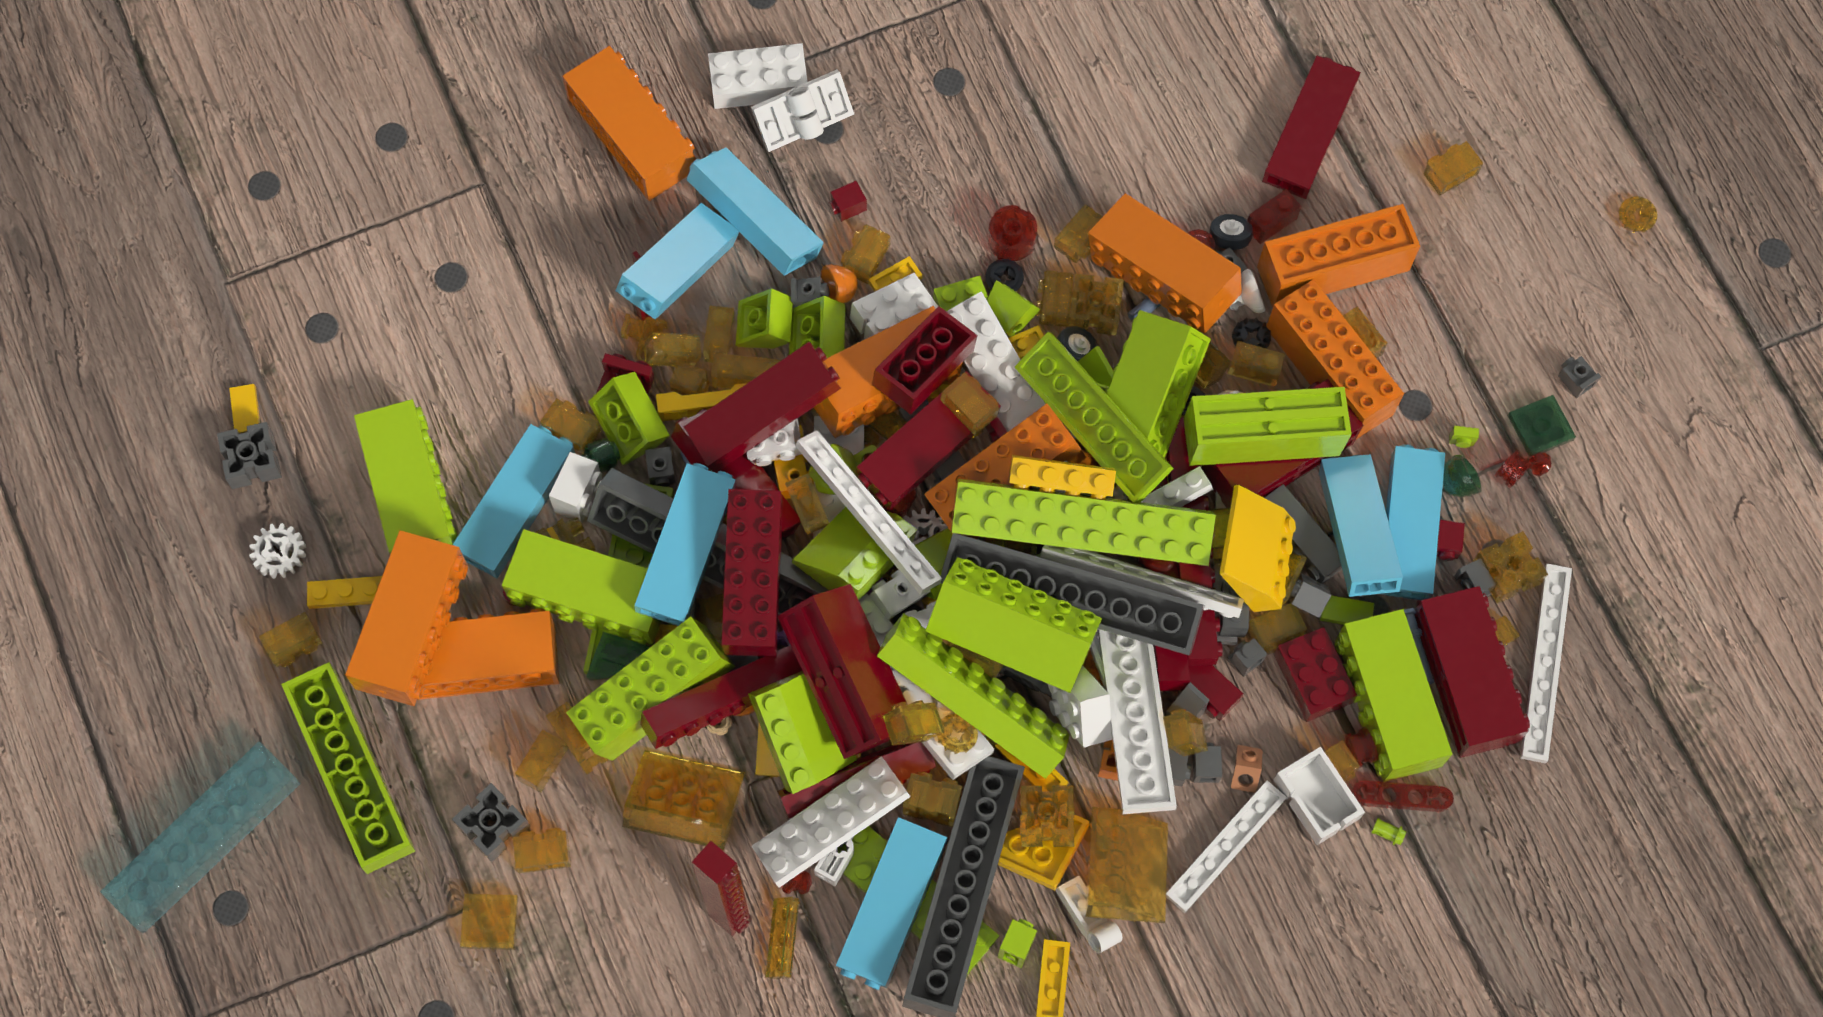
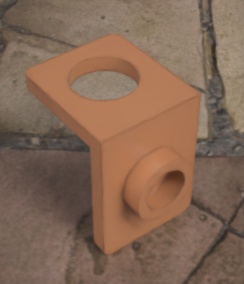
(1247, 762)

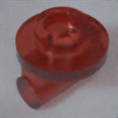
(1541, 463)
(801, 883)

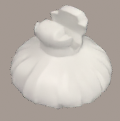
(1250, 294)

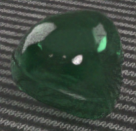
(1461, 477)

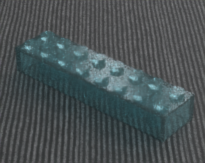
(200, 837)

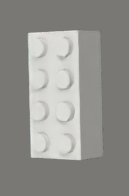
(755, 74)

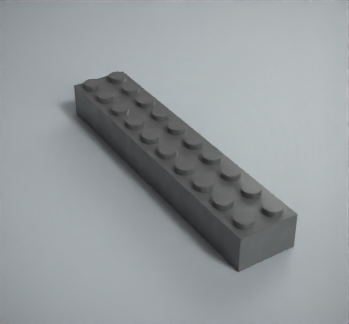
(639, 515)
(1121, 605)
(963, 888)

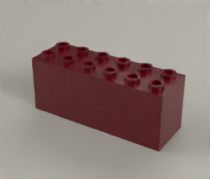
(1267, 476)
(752, 572)
(843, 667)
(1471, 672)

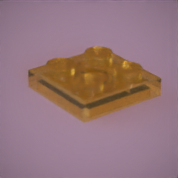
(489, 921)

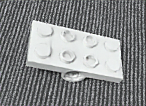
(802, 111)

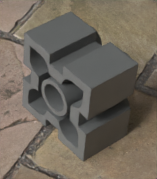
(237, 447)
(491, 806)

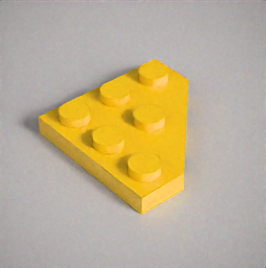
(1040, 864)

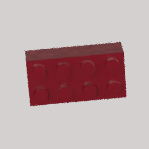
(924, 360)

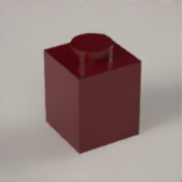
(847, 201)
(1450, 540)

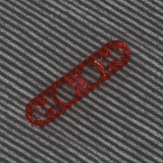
(1401, 791)

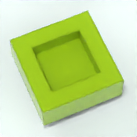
(1463, 436)

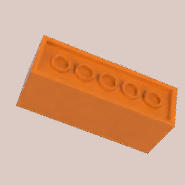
(629, 122)
(1340, 253)
(1165, 263)
(1329, 348)
(858, 399)
(1037, 436)
(407, 618)
(494, 655)

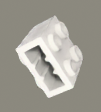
(778, 446)

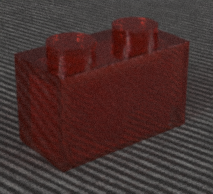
(1274, 216)

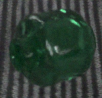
(603, 452)

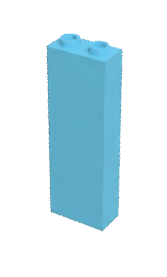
(754, 210)
(677, 261)
(513, 500)
(1415, 516)
(1360, 525)
(685, 545)
(891, 904)

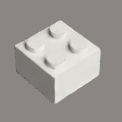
(575, 487)

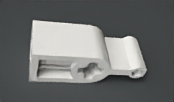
(834, 864)

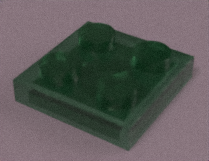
(1541, 426)

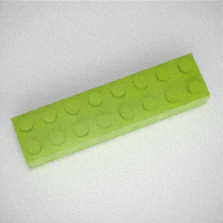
(974, 695)
(348, 768)

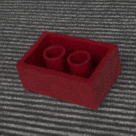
(1315, 674)

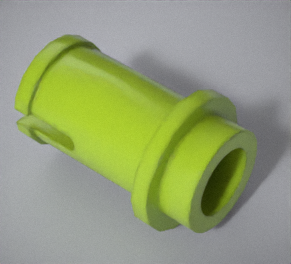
(1389, 831)

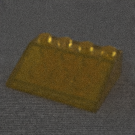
(683, 799)
(1126, 866)

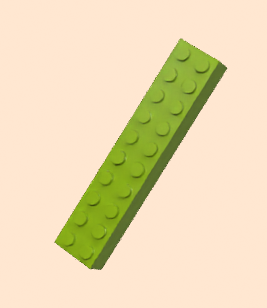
(1083, 522)

